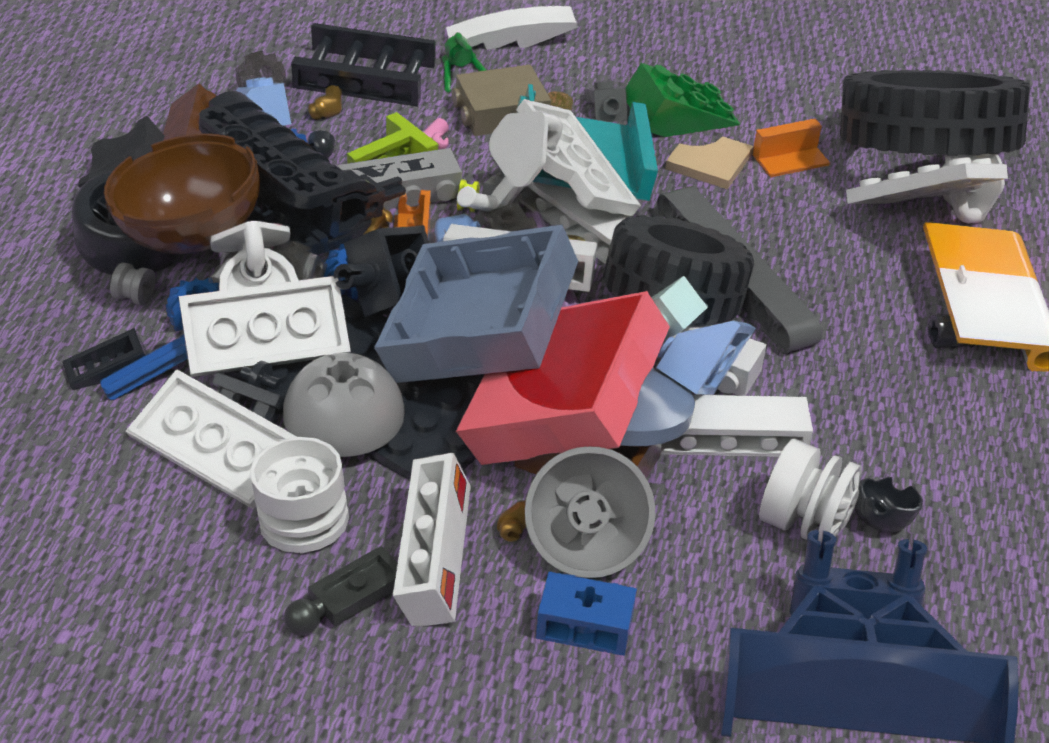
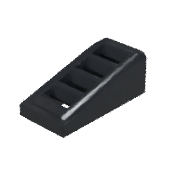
(121, 348)

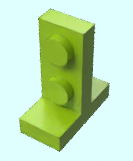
(400, 139)

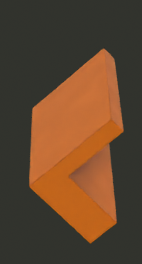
(789, 148)

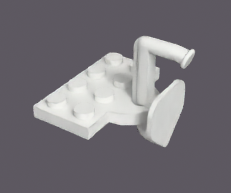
(557, 143)
(964, 181)
(260, 314)

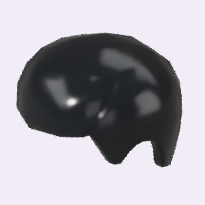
(885, 506)

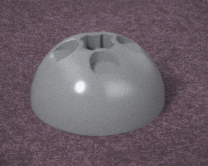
(344, 403)
(612, 487)

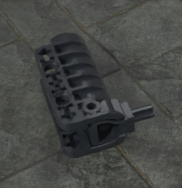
(296, 182)

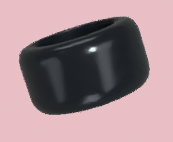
(101, 239)

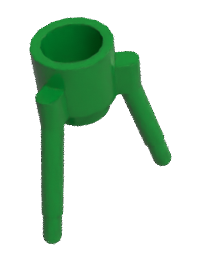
(458, 53)

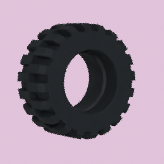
(660, 250)

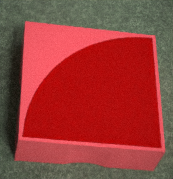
(578, 393)

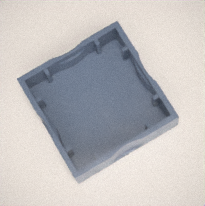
(479, 305)

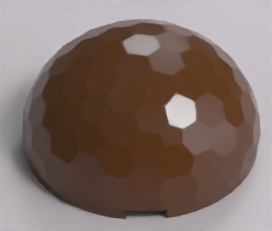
(183, 192)

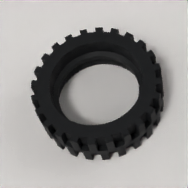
(934, 112)

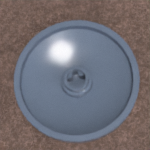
(661, 412)

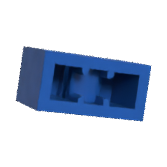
(586, 613)

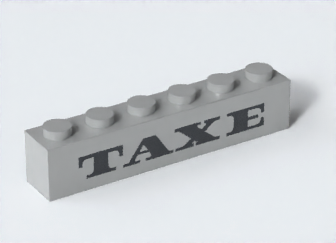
(419, 171)

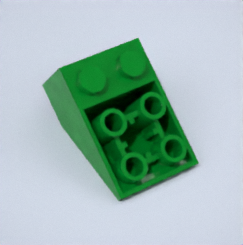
(677, 102)

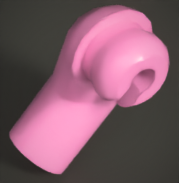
(436, 131)

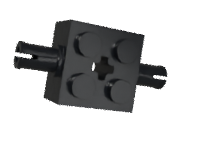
(380, 266)

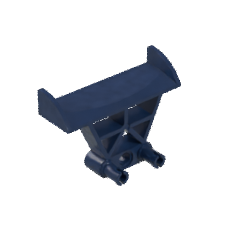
(867, 659)

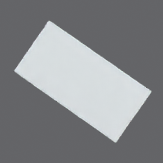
(206, 434)

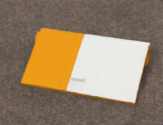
(991, 289)

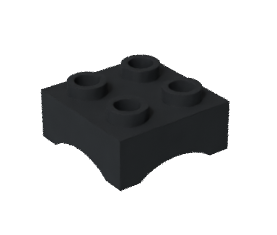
(111, 152)

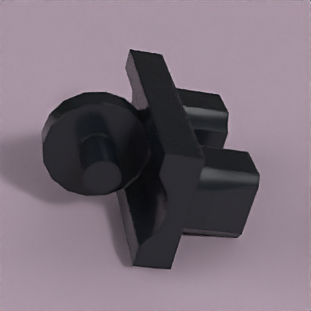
(255, 391)

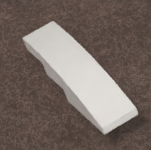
(522, 25)

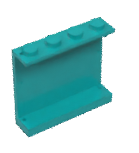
(626, 148)

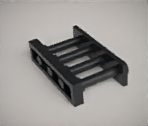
(363, 81)

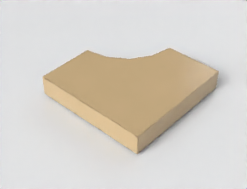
(711, 163)

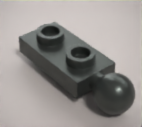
(344, 592)

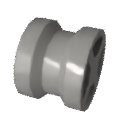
(132, 283)

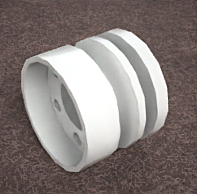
(805, 491)
(300, 494)

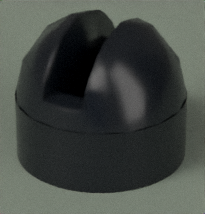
(322, 142)

